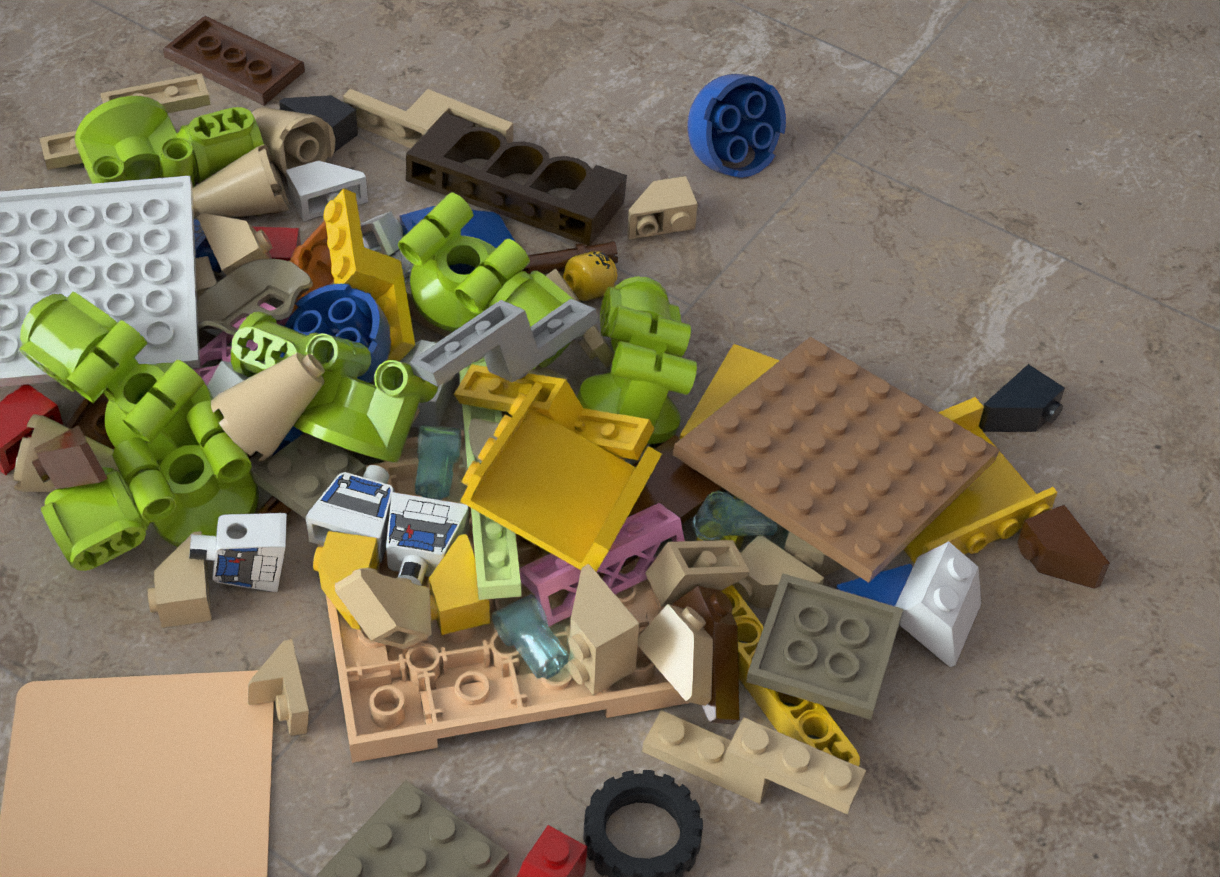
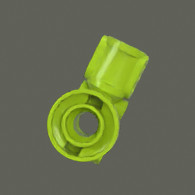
(138, 141)
(455, 299)
(97, 356)
(647, 357)
(345, 409)
(177, 496)

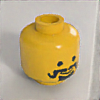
(590, 275)

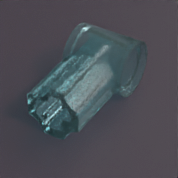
(437, 453)
(733, 516)
(527, 629)

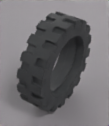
(648, 789)

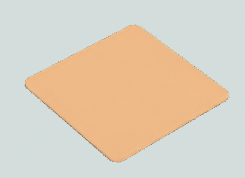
(138, 778)

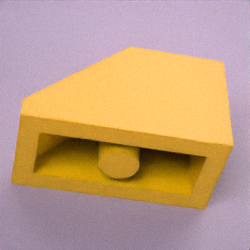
(338, 559)
(455, 590)

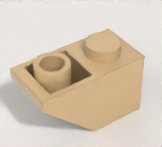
(663, 209)
(387, 607)

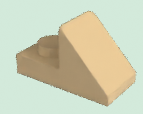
(281, 682)

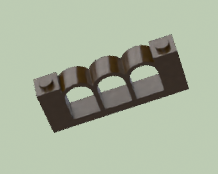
(438, 166)

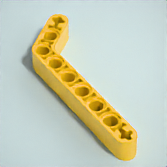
(796, 721)

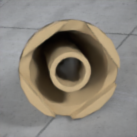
(294, 137)
(242, 188)
(268, 404)
(45, 430)

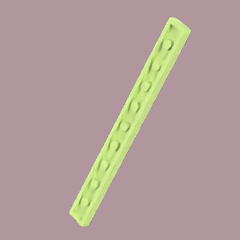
(493, 544)

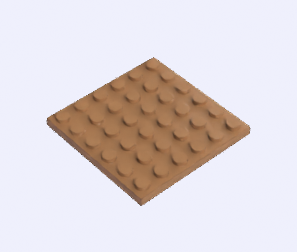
(837, 456)

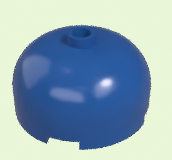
(730, 117)
(347, 315)

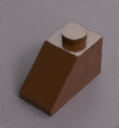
(1062, 548)

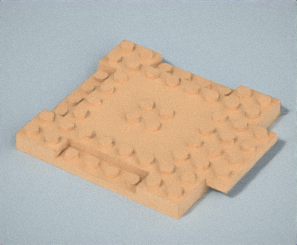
(470, 678)

